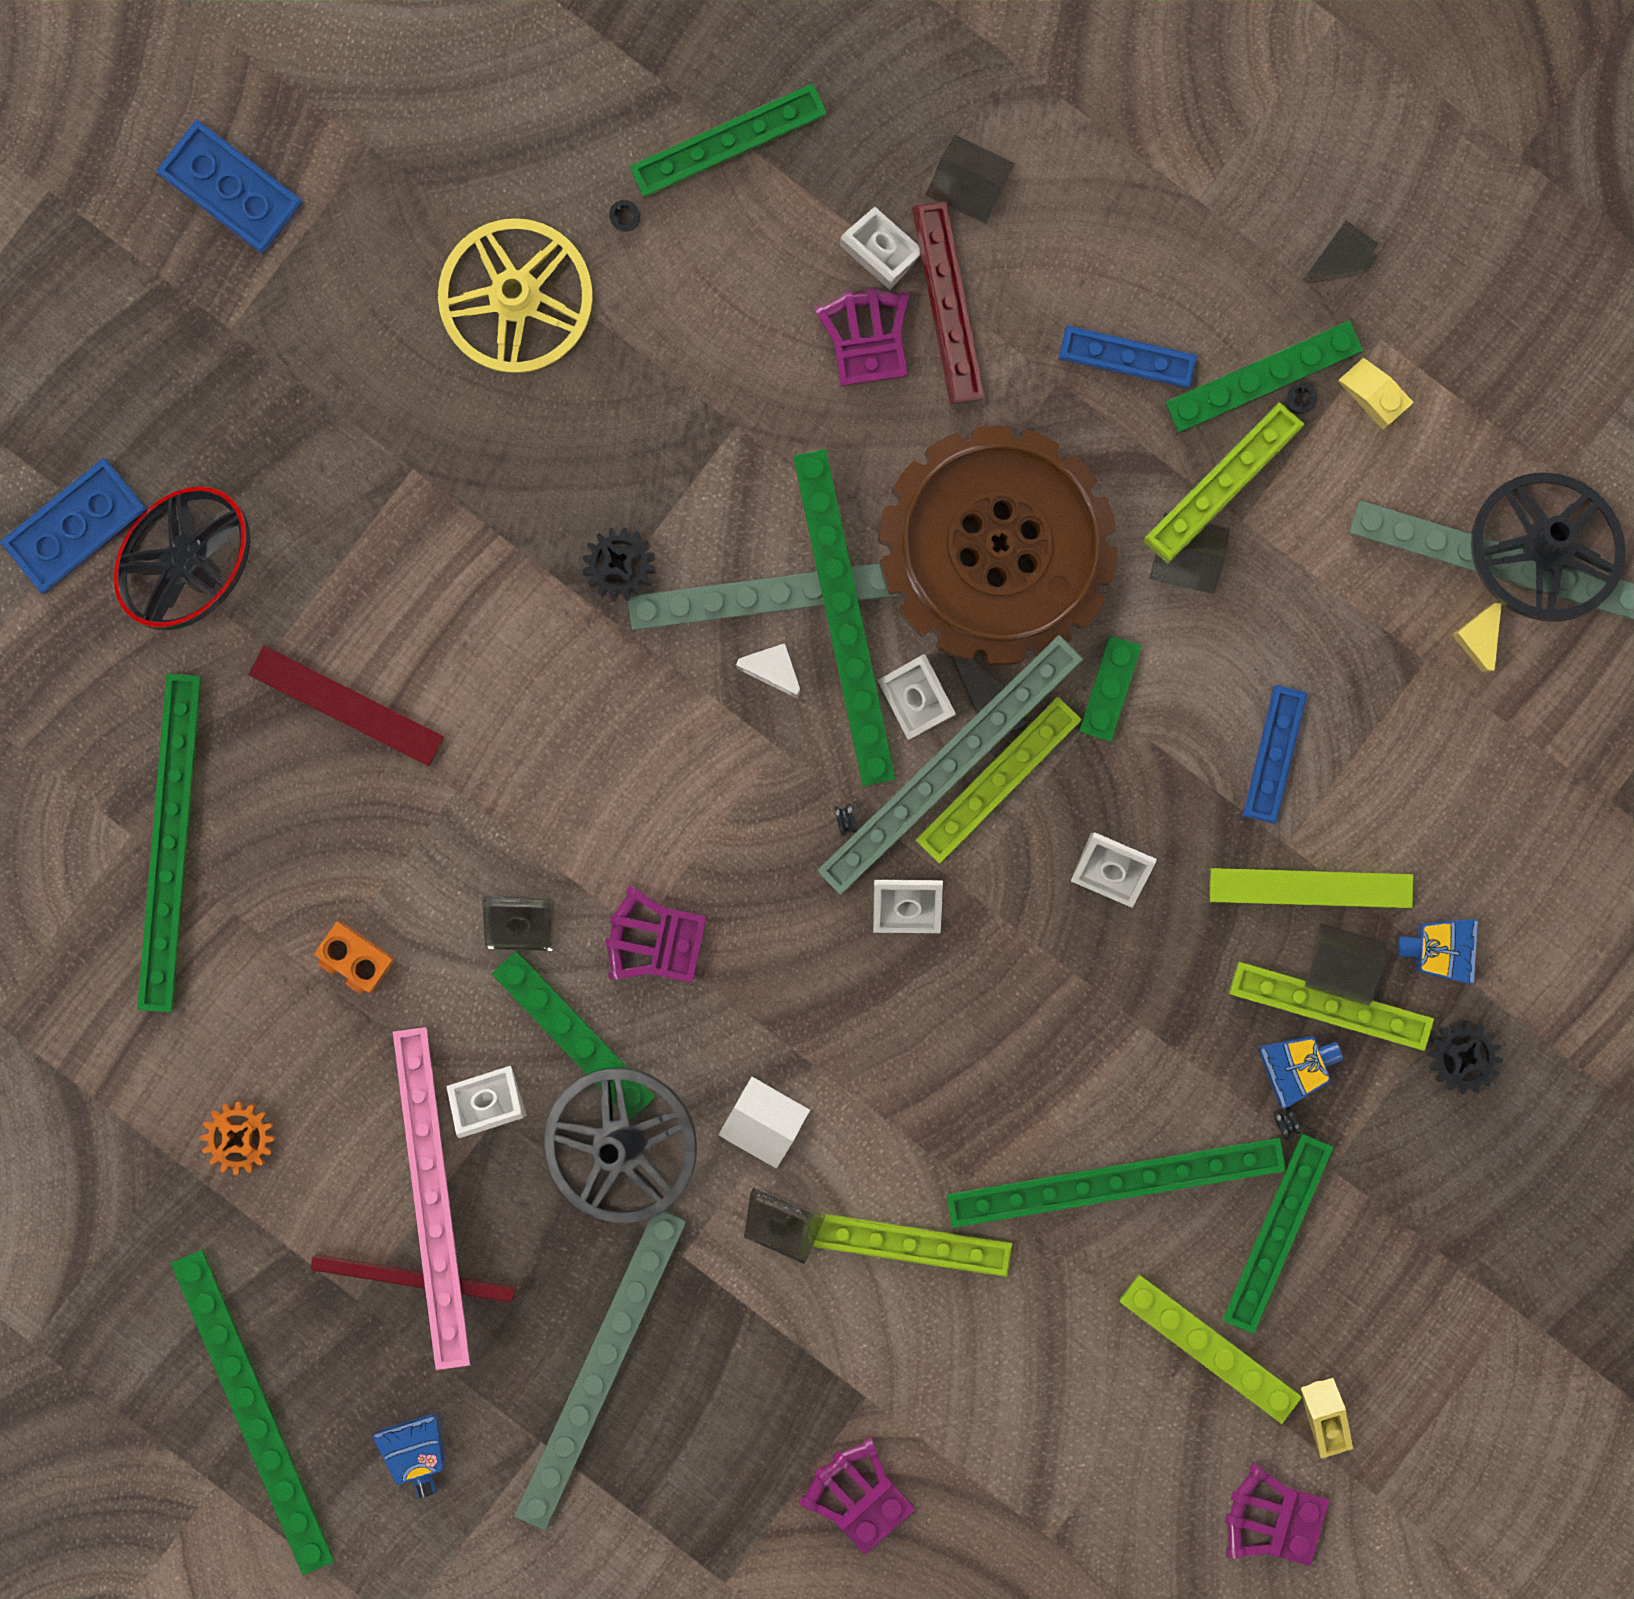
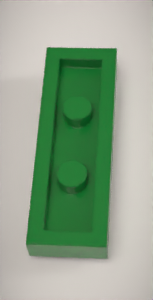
(1109, 688)

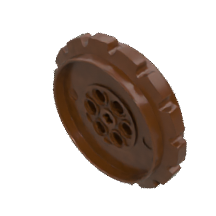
(1037, 490)

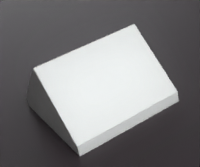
(880, 247)
(773, 668)
(916, 697)
(1113, 869)
(907, 906)
(485, 1102)
(764, 1122)

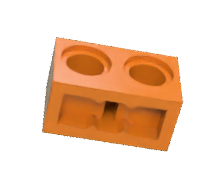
(358, 950)

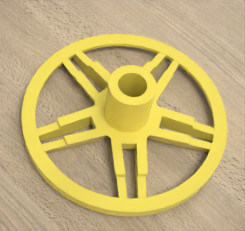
(515, 295)

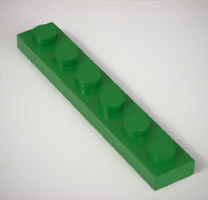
(728, 140)
(1263, 377)
(567, 1028)
(1277, 1233)

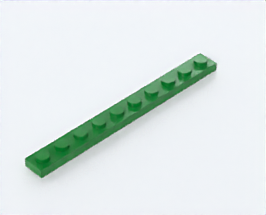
(844, 617)
(169, 843)
(1115, 1182)
(252, 1412)

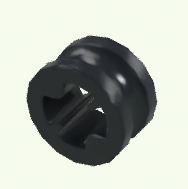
(633, 211)
(1311, 400)
(845, 819)
(1286, 1122)

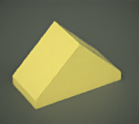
(1480, 637)

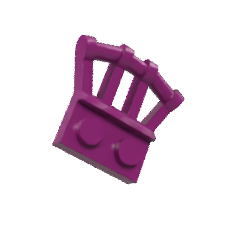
(869, 357)
(676, 942)
(872, 1514)
(1295, 1527)

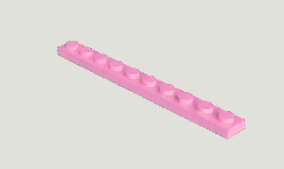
(431, 1199)

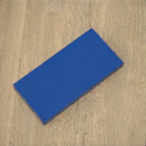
(229, 186)
(73, 526)

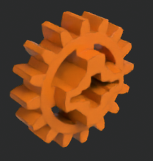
(249, 1149)

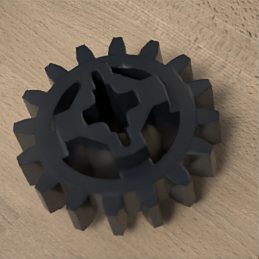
(629, 555)
(1458, 1071)

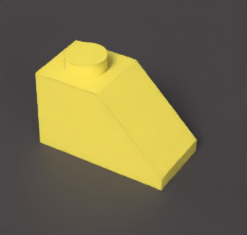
(1375, 392)
(1327, 1417)

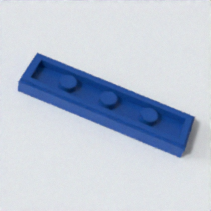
(1127, 357)
(1274, 754)

